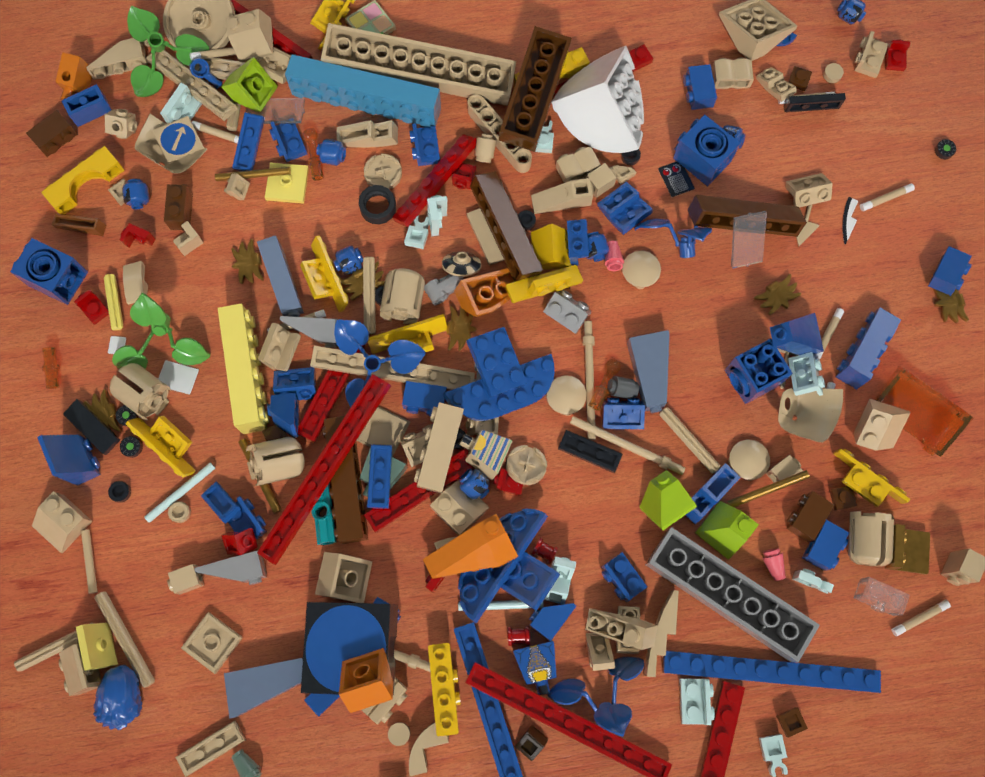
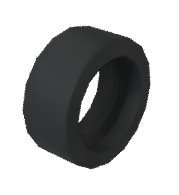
(372, 191)

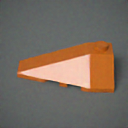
(484, 292)
(475, 549)

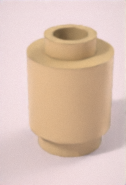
(485, 148)

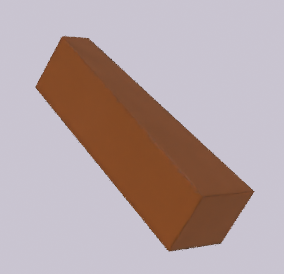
(79, 224)

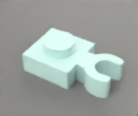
(546, 140)
(417, 234)
(809, 579)
(773, 751)

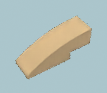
(368, 134)

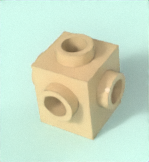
(120, 123)

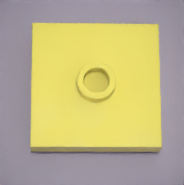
(288, 187)
(96, 646)

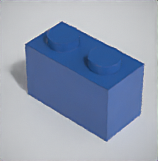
(700, 87)
(86, 105)
(950, 271)
(422, 397)
(826, 546)

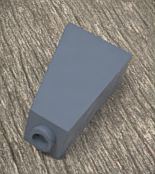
(280, 276)
(650, 365)
(259, 684)

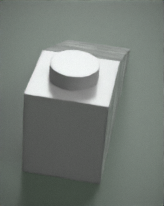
(316, 328)
(242, 568)

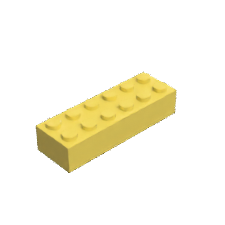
(243, 369)

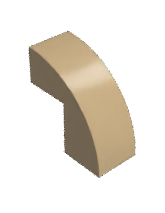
(427, 739)

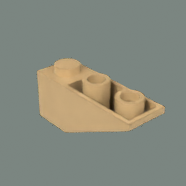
(119, 59)
(564, 196)
(622, 628)

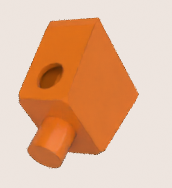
(72, 75)

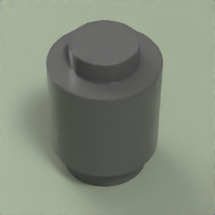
(623, 387)

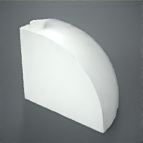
(603, 104)

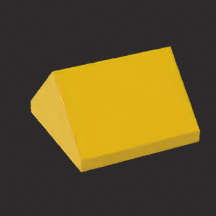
(551, 246)

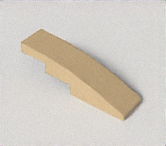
(666, 625)

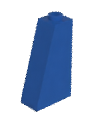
(798, 335)

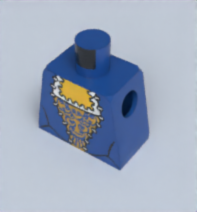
(537, 665)

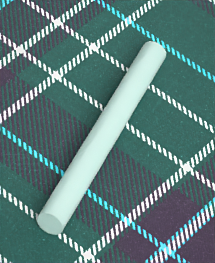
(179, 492)
(510, 604)

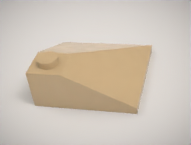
(756, 27)

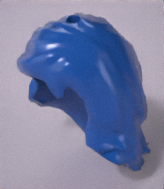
(118, 698)

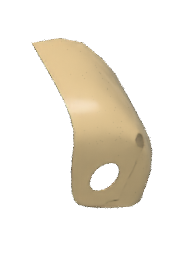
(150, 148)
(811, 420)

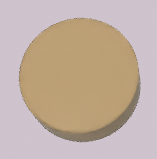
(833, 73)
(179, 512)
(399, 734)

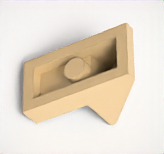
(599, 652)

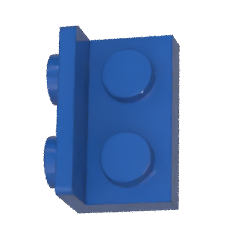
(289, 141)
(426, 145)
(577, 240)
(295, 381)
(623, 414)
(247, 519)
(623, 577)

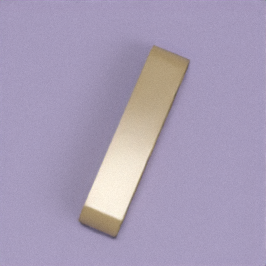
(491, 127)

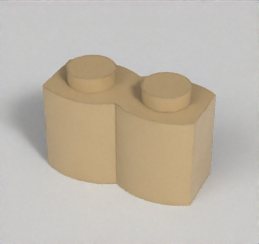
(732, 73)
(577, 165)

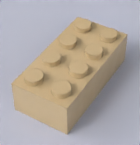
(440, 447)

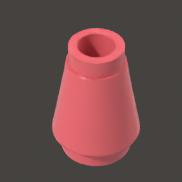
(614, 259)
(775, 563)

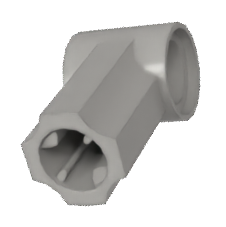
(440, 289)

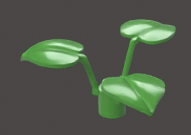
(145, 26)
(148, 312)

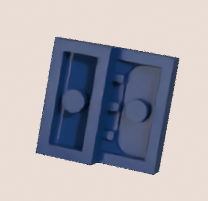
(624, 208)

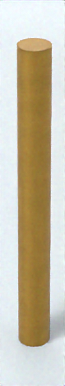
(255, 173)
(265, 488)
(769, 488)

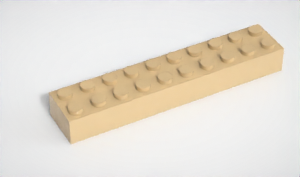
(422, 63)

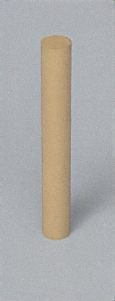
(89, 561)

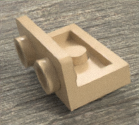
(275, 65)

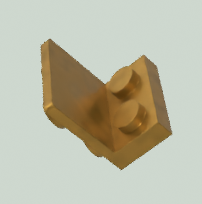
(910, 550)

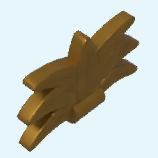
(247, 262)
(356, 282)
(778, 294)
(951, 306)
(459, 328)
(104, 410)

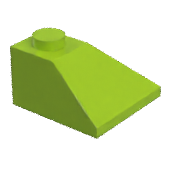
(250, 86)
(666, 500)
(726, 529)

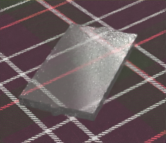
(282, 110)
(748, 239)

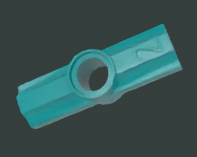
(324, 525)

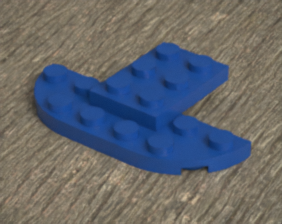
(503, 381)
(522, 577)

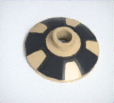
(461, 264)

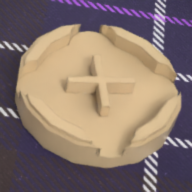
(383, 171)
(526, 465)

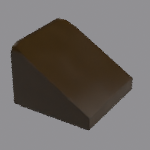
(532, 743)

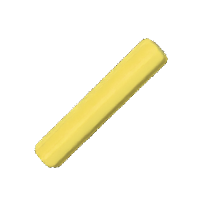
(113, 302)

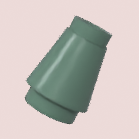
(245, 765)

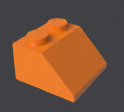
(366, 681)

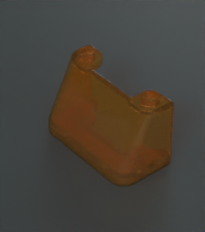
(932, 416)

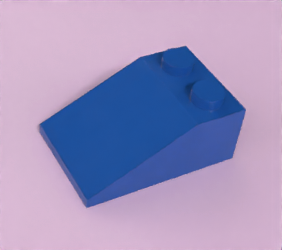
(70, 457)

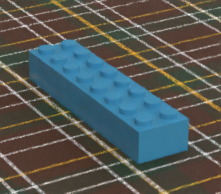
(363, 91)

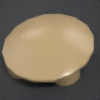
(641, 269)
(566, 395)
(749, 459)

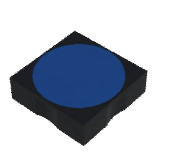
(341, 633)

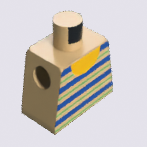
(486, 452)

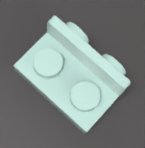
(180, 105)
(436, 210)
(806, 374)
(695, 701)

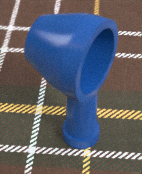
(203, 72)

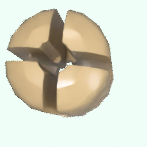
(402, 295)
(141, 403)
(275, 460)
(871, 538)

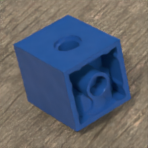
(705, 149)
(49, 271)
(758, 371)

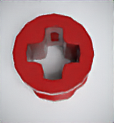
(545, 550)
(518, 636)

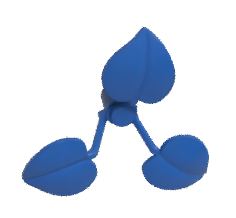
(687, 242)
(352, 335)
(608, 716)

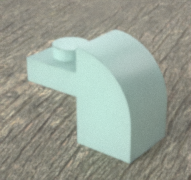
(561, 587)

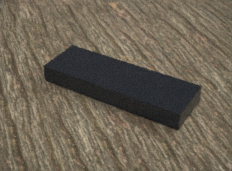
(814, 102)
(91, 427)
(590, 451)

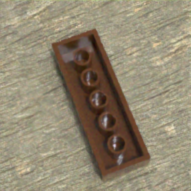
(534, 89)

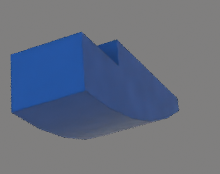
(712, 492)

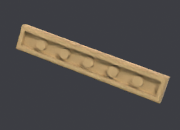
(198, 87)

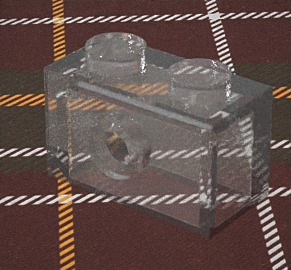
(881, 596)

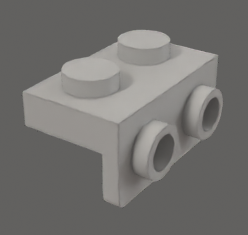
(567, 310)

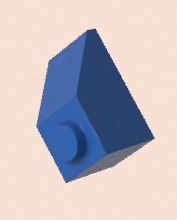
(285, 412)
(550, 619)

